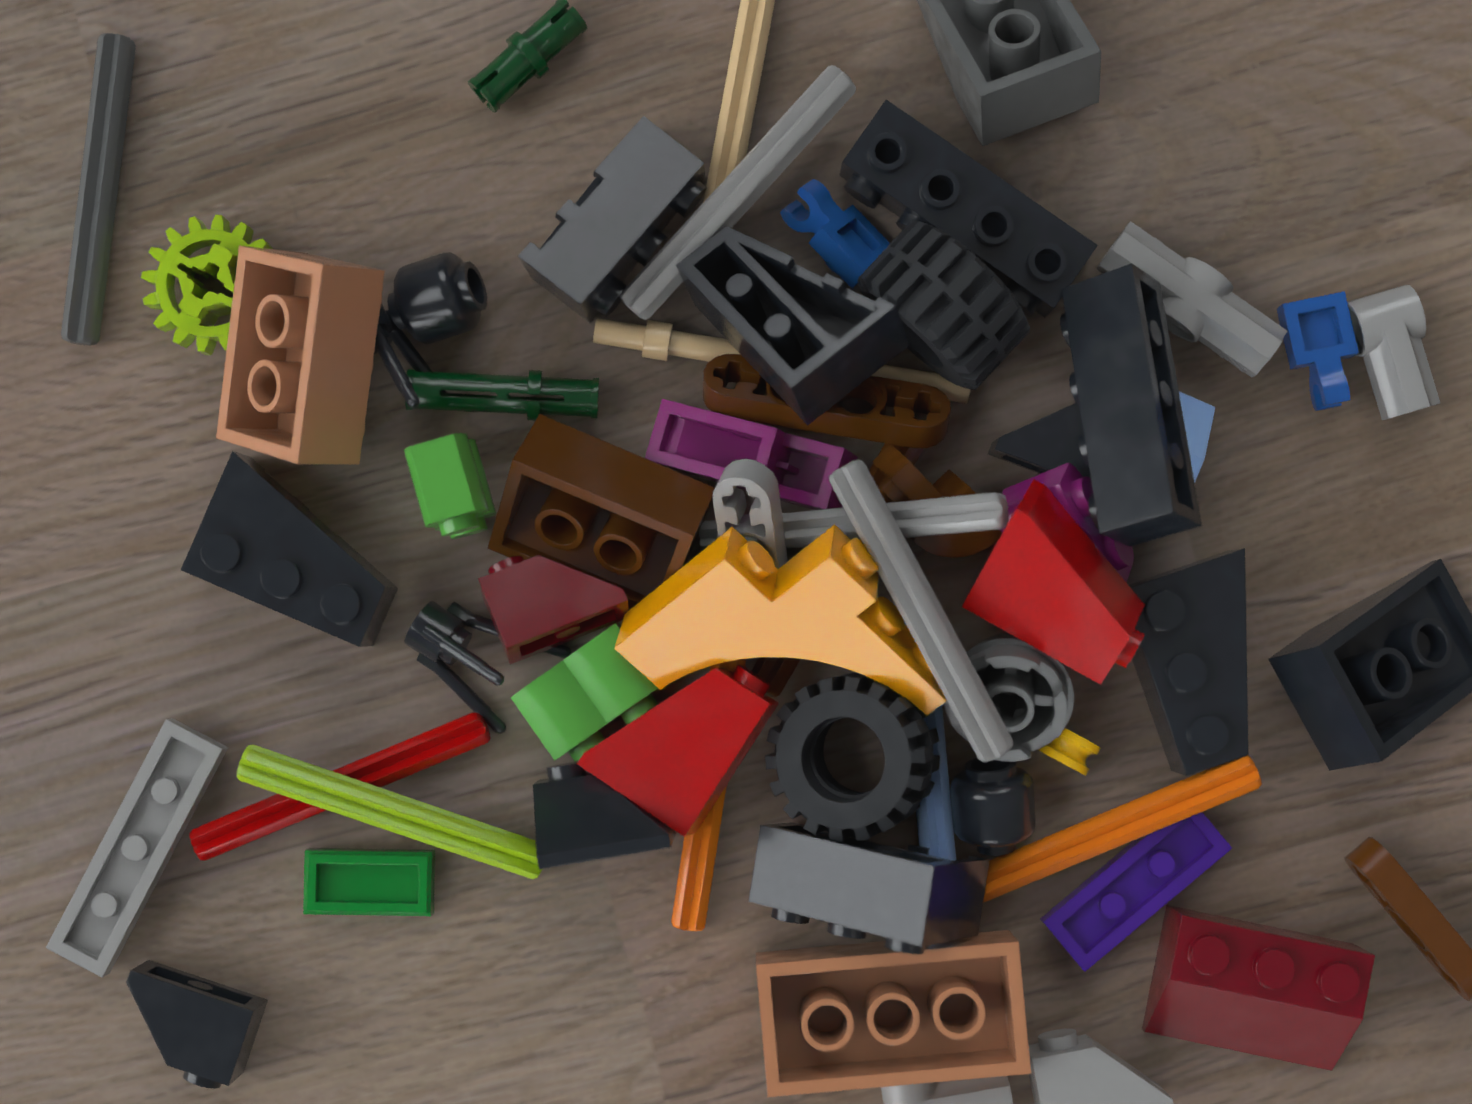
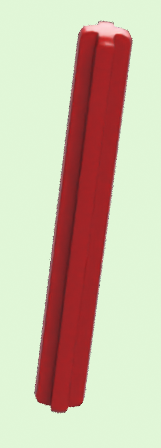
(376, 769)

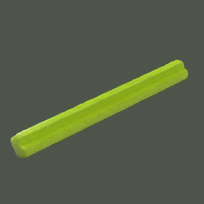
(388, 810)

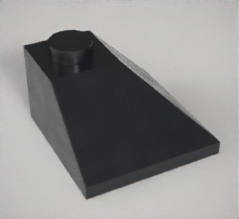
(589, 821)

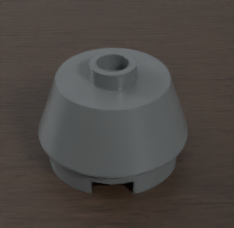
(1026, 689)

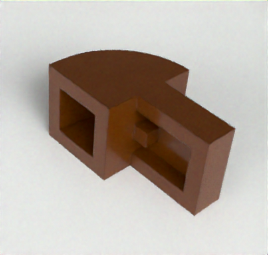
(909, 484)

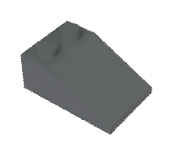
(1014, 61)

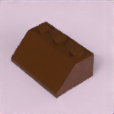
(598, 509)

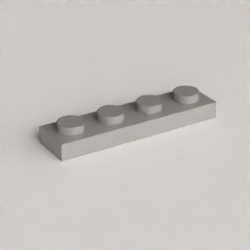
(137, 847)

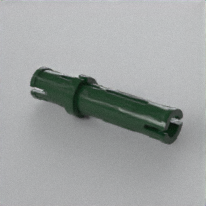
(578, 400)

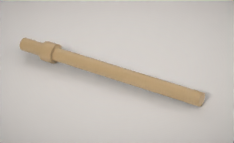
(660, 340)

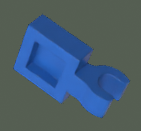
(841, 237)
(1320, 337)

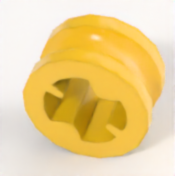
(1071, 750)

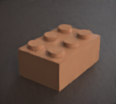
(299, 356)

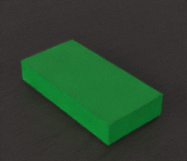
(369, 882)

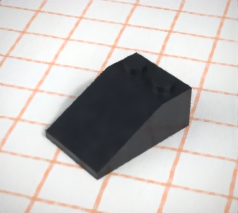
(1381, 668)

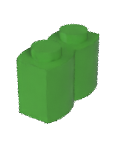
(451, 485)
(584, 695)

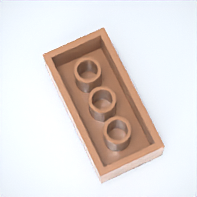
(892, 1016)

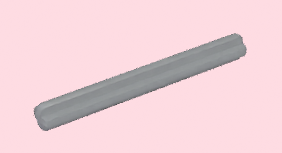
(741, 188)
(913, 517)
(921, 611)

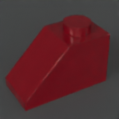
(546, 604)

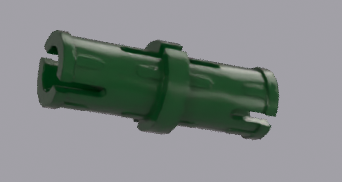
(527, 55)

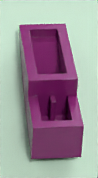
(708, 441)

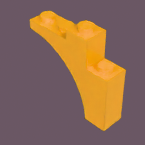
(812, 608)

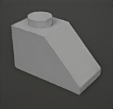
(1085, 1072)

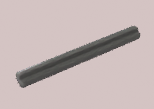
(98, 189)

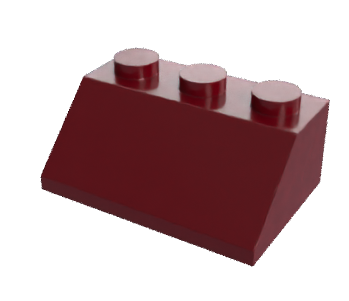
(1256, 988)

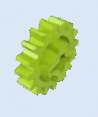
(198, 304)

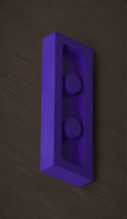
(1133, 887)

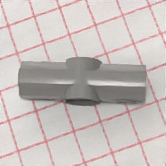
(1199, 301)

